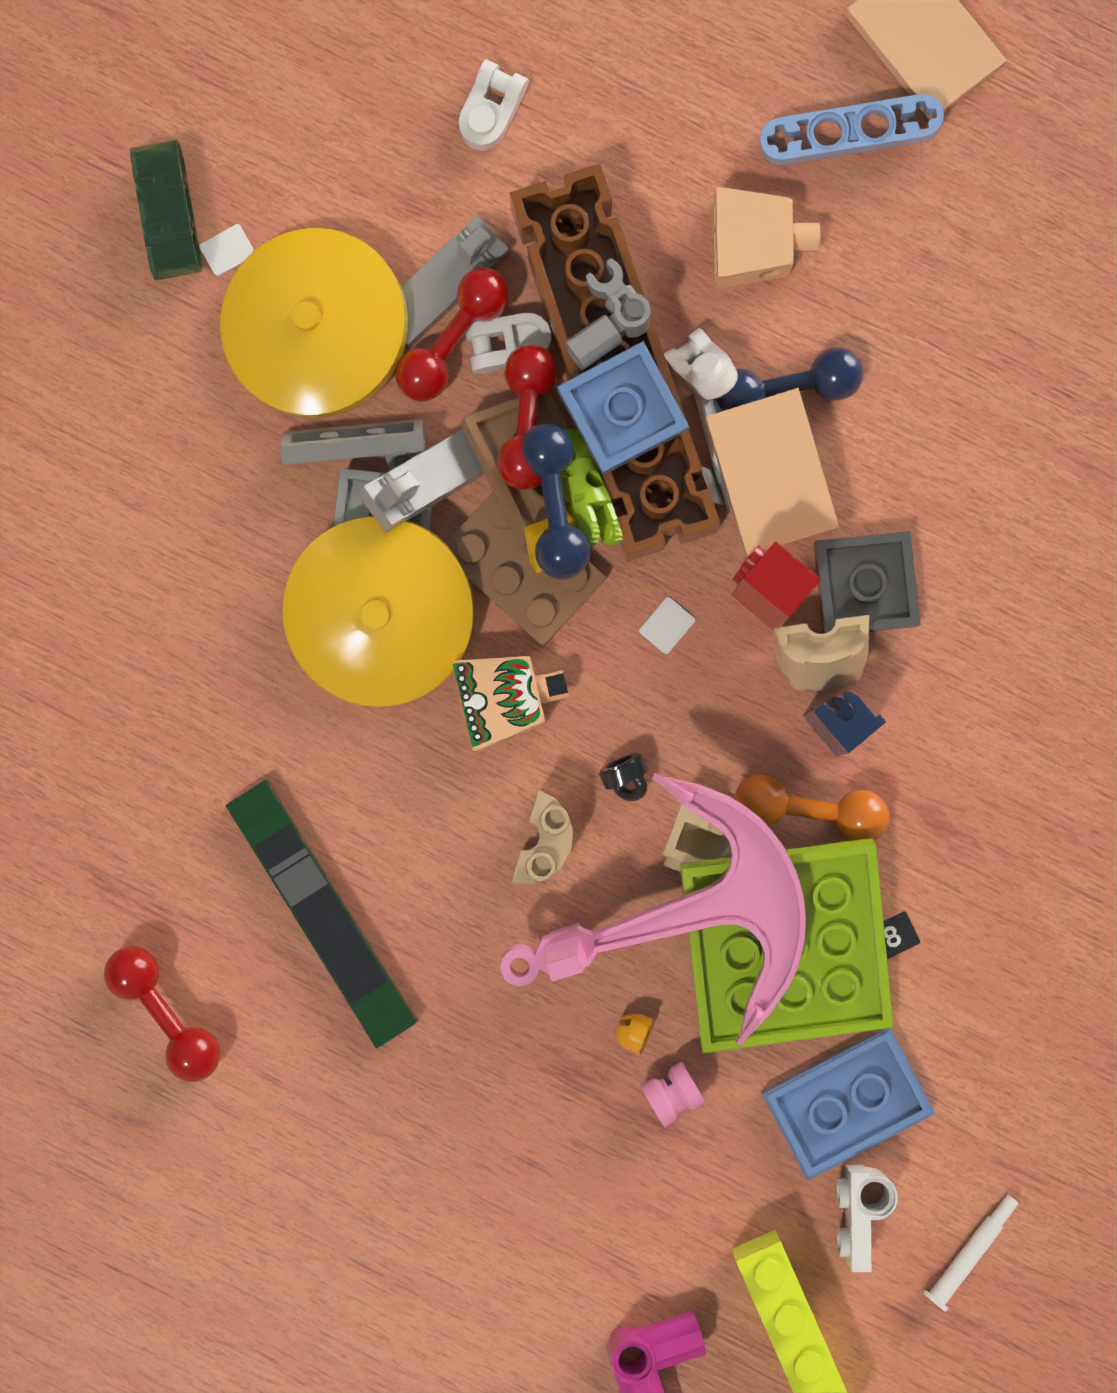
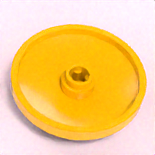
(314, 323)
(378, 611)

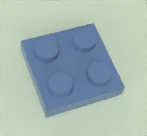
(623, 408)

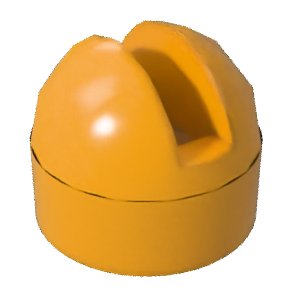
(634, 1032)

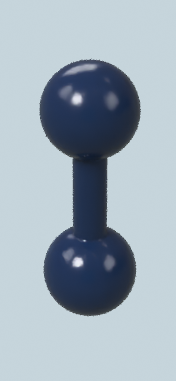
(833, 375)
(562, 548)

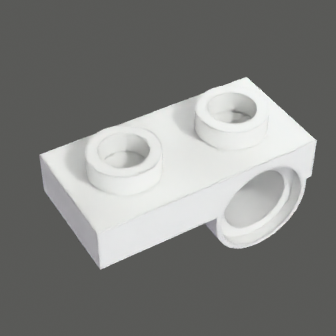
(855, 1237)

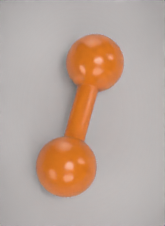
(857, 814)

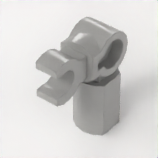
(628, 317)

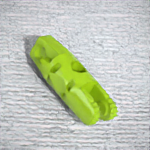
(588, 496)

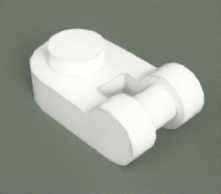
(484, 121)
(517, 331)
(710, 373)

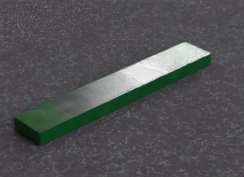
(321, 913)

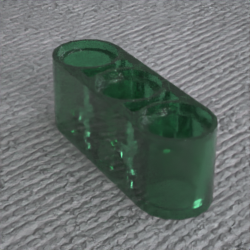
(166, 210)

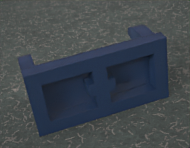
(846, 726)

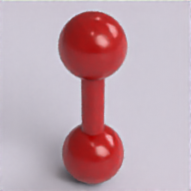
(481, 298)
(529, 374)
(192, 1051)

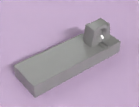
(434, 287)
(394, 439)
(421, 481)

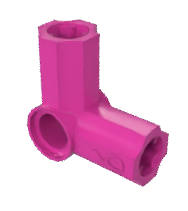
(663, 1346)

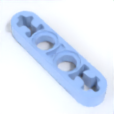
(849, 121)

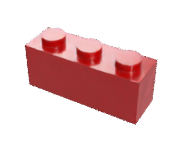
(773, 584)

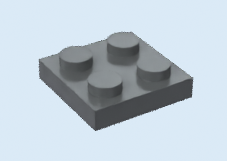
(868, 578)

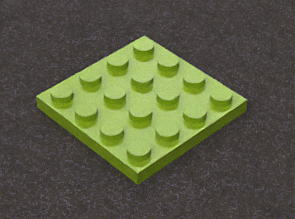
(842, 965)

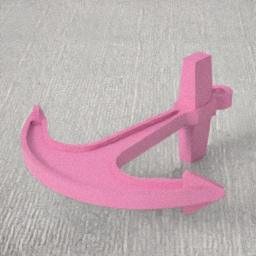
(754, 892)

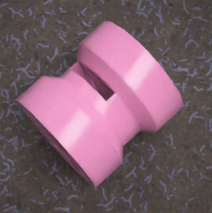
(673, 1094)

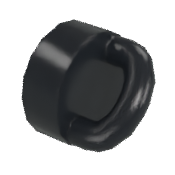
(623, 771)

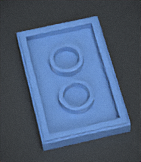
(847, 1103)

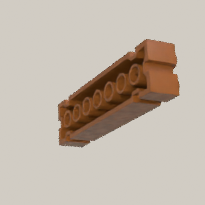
(560, 273)

